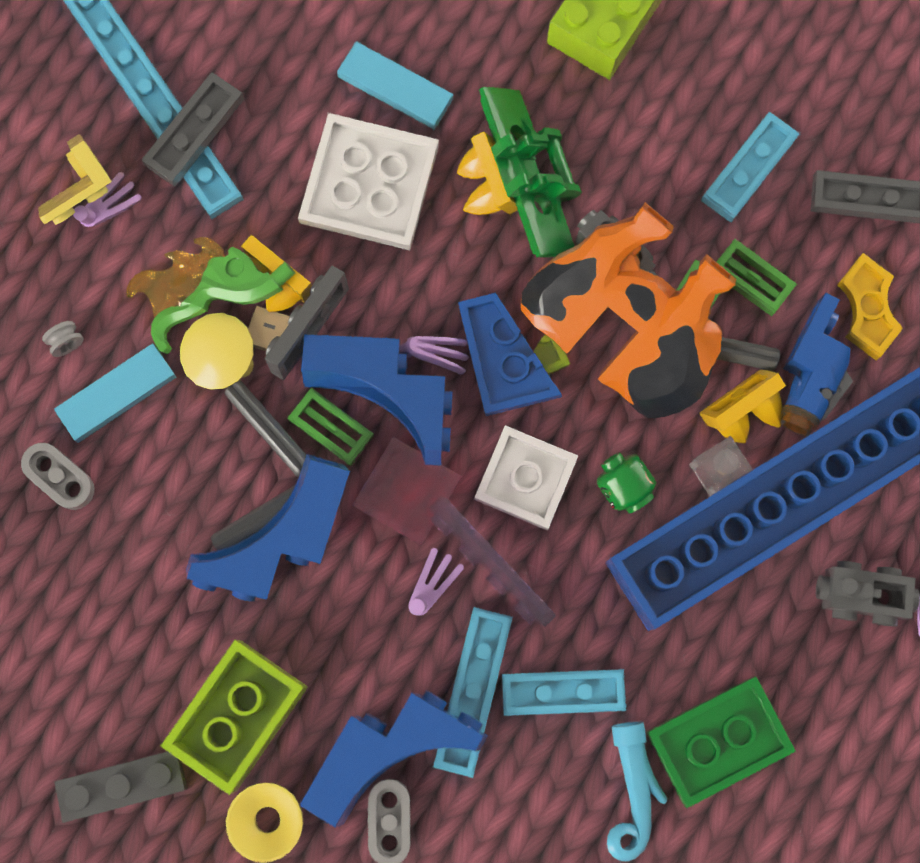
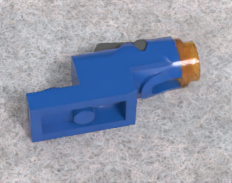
(818, 369)

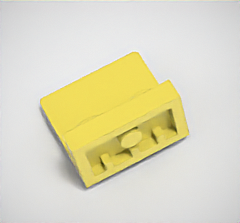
(88, 188)

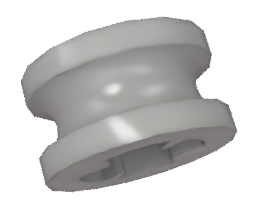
(62, 338)

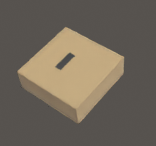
(266, 326)

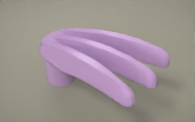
(100, 211)
(424, 348)
(424, 594)

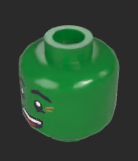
(626, 482)

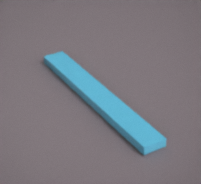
(151, 97)

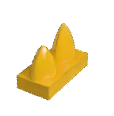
(480, 163)
(293, 291)
(755, 394)

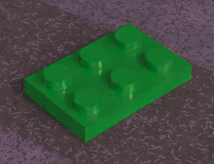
(720, 741)

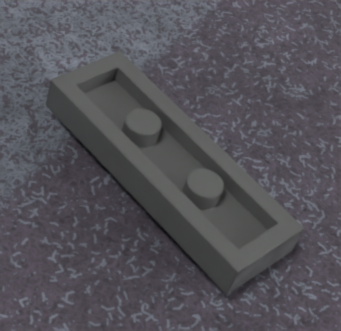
(193, 129)
(866, 196)
(307, 319)
(120, 786)

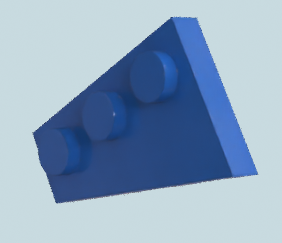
(502, 360)

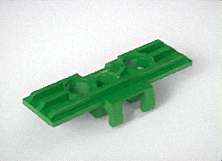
(516, 163)

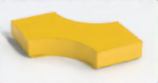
(872, 321)

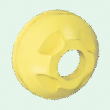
(243, 828)

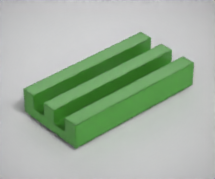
(762, 266)
(357, 446)

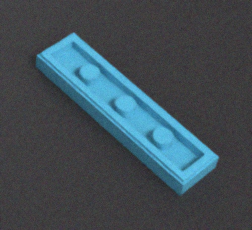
(475, 682)

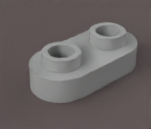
(58, 477)
(389, 821)

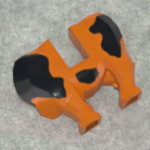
(674, 341)

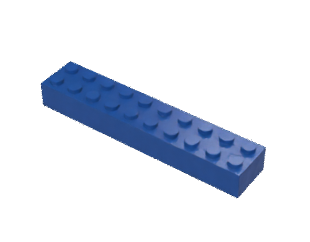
(772, 505)

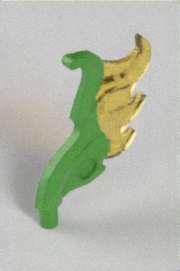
(198, 280)

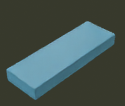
(395, 85)
(750, 167)
(115, 393)
(563, 692)

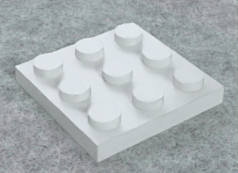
(368, 181)

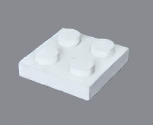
(526, 477)

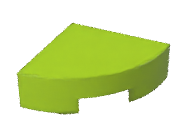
(551, 355)

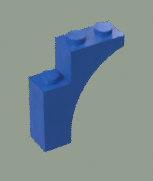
(379, 373)
(296, 530)
(368, 751)

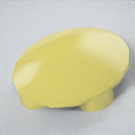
(217, 351)

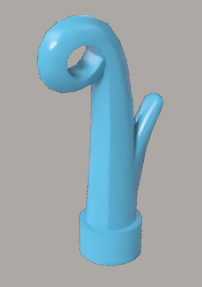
(639, 782)

